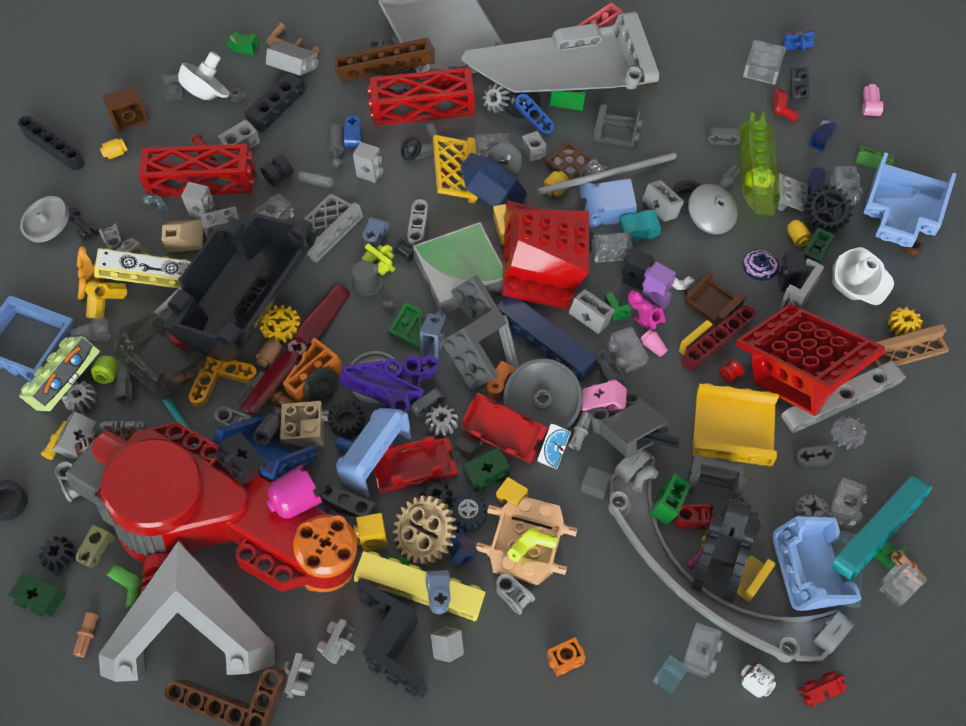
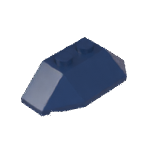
(491, 181)

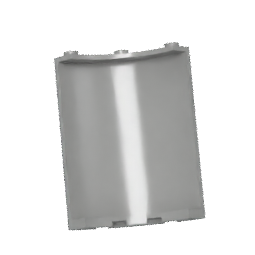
(448, 24)

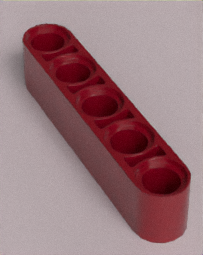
(711, 340)

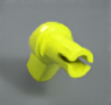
(528, 540)

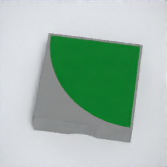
(455, 259)

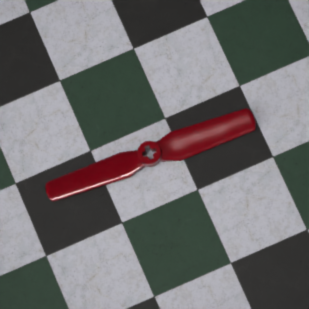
(310, 327)

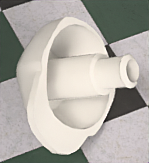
(200, 79)
(861, 276)

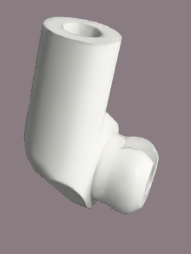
(683, 284)

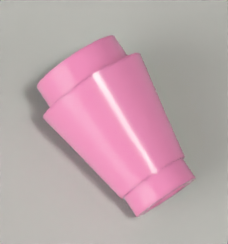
(654, 343)

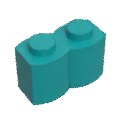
(640, 225)

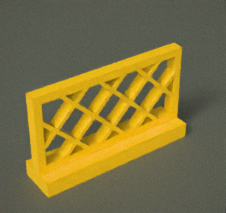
(467, 147)

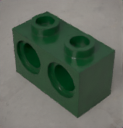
(818, 245)

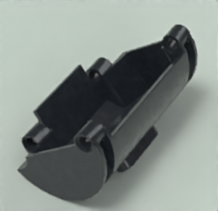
(236, 282)

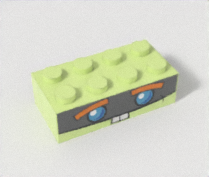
(58, 373)

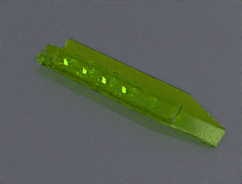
(759, 166)

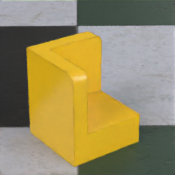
(511, 492)

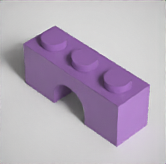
(657, 284)

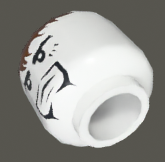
(758, 680)

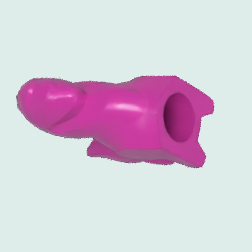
(648, 314)

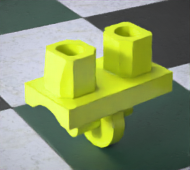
(381, 257)

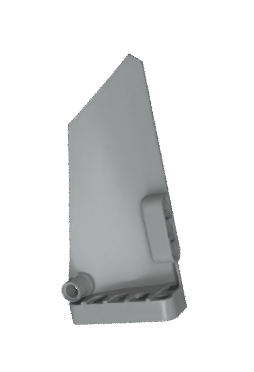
(572, 59)

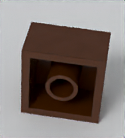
(125, 108)

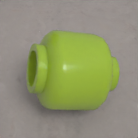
(104, 369)

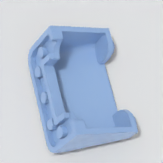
(806, 564)

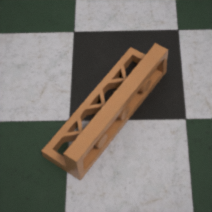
(913, 339)

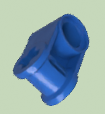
(353, 132)

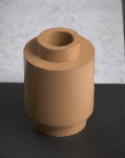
(268, 353)

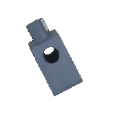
(433, 326)

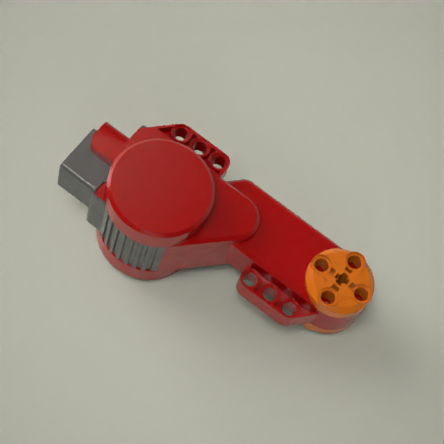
(168, 492)

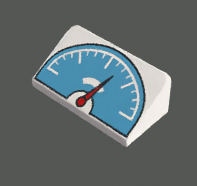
(553, 446)

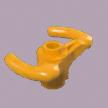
(86, 273)

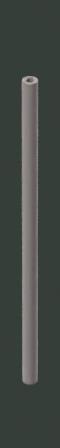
(608, 173)

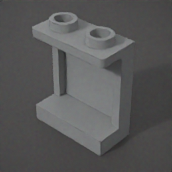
(799, 296)

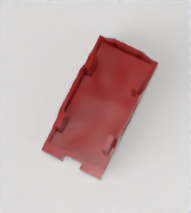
(503, 427)
(414, 465)

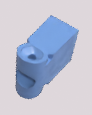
(608, 201)

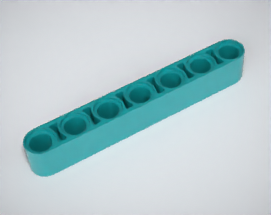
(881, 528)

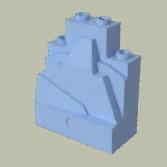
(906, 203)

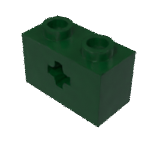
(494, 463)
(47, 595)

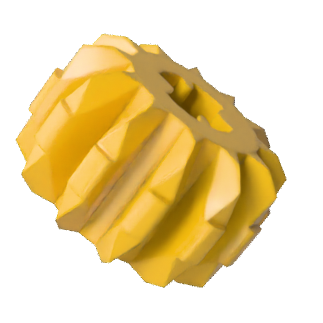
(904, 321)

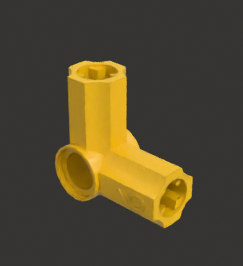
(107, 290)

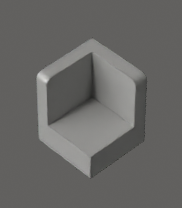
(447, 644)

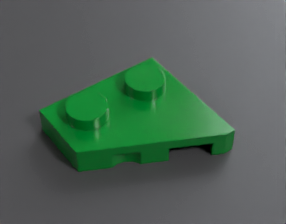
(407, 325)

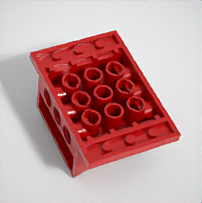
(544, 254)
(805, 356)

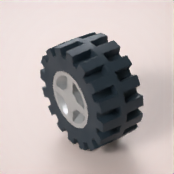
(467, 504)

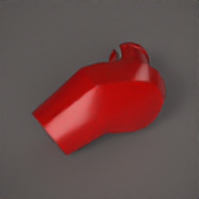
(780, 105)

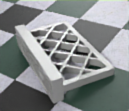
(337, 230)

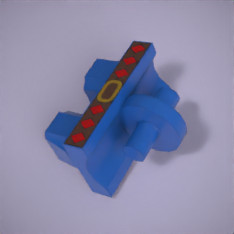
(798, 40)

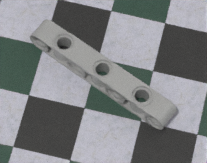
(854, 390)

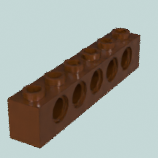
(385, 59)

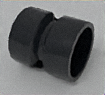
(277, 170)

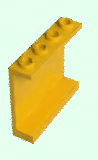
(735, 424)

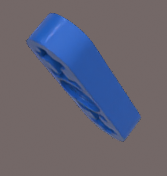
(522, 108)

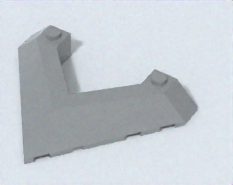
(188, 589)

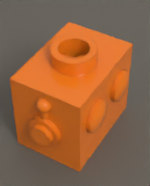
(569, 649)

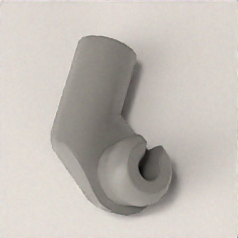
(642, 475)

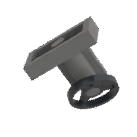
(421, 149)

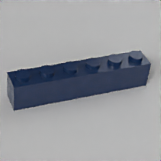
(547, 337)

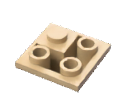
(183, 235)
(303, 424)

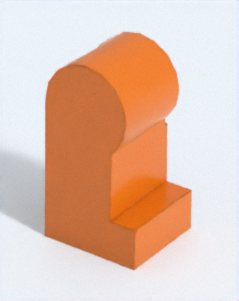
(496, 386)

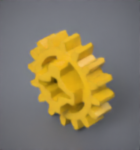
(280, 324)

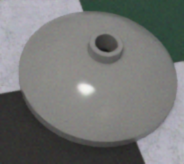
(712, 209)

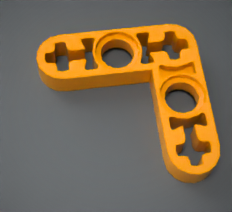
(218, 371)

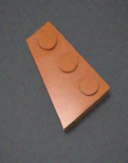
(316, 357)

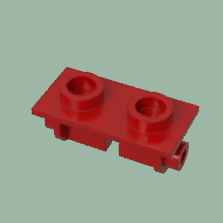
(831, 683)

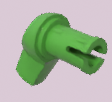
(129, 580)

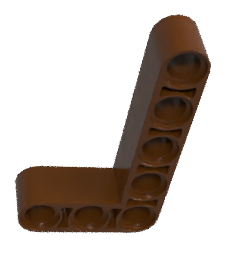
(228, 703)

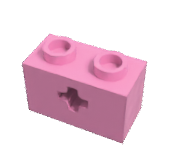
(606, 395)

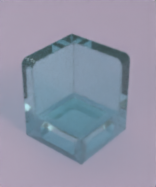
(670, 674)

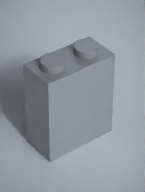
(291, 58)

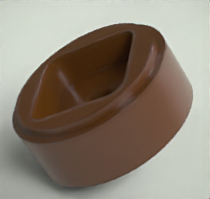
(916, 248)

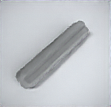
(508, 344)

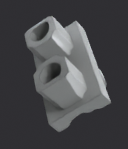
(338, 642)
(294, 685)

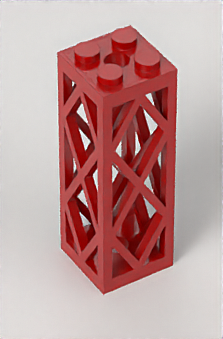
(409, 98)
(153, 174)

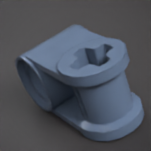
(375, 231)
(438, 588)

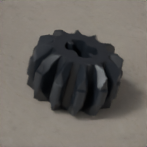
(440, 491)
(49, 555)

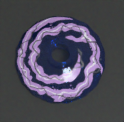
(760, 270)

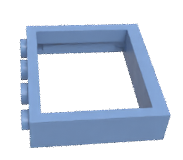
(8, 311)

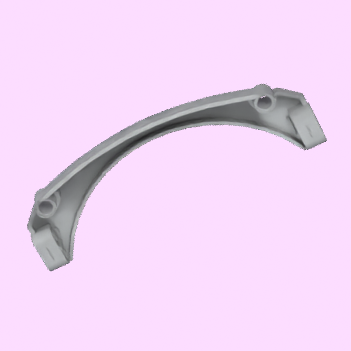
(806, 637)

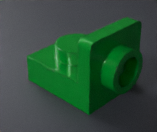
(620, 312)
(885, 553)

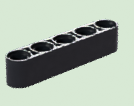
(51, 142)

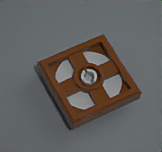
(568, 160)

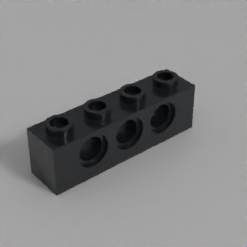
(275, 101)

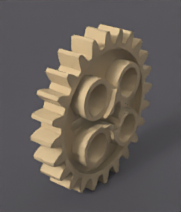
(415, 547)

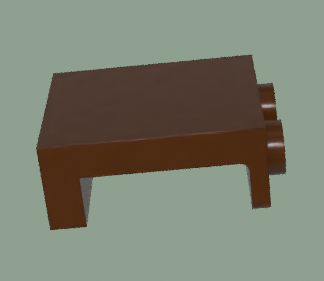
(713, 300)

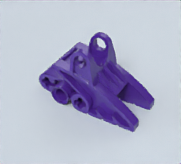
(387, 385)

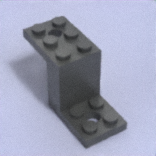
(464, 344)

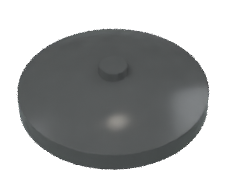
(544, 393)

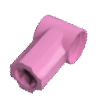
(872, 105)

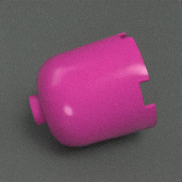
(292, 493)

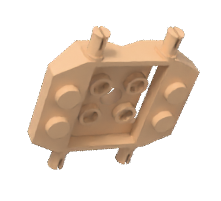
(539, 560)

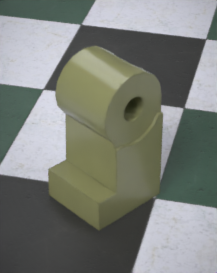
(94, 546)

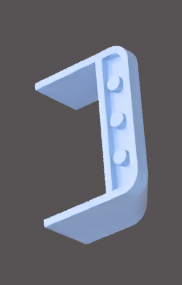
(370, 447)

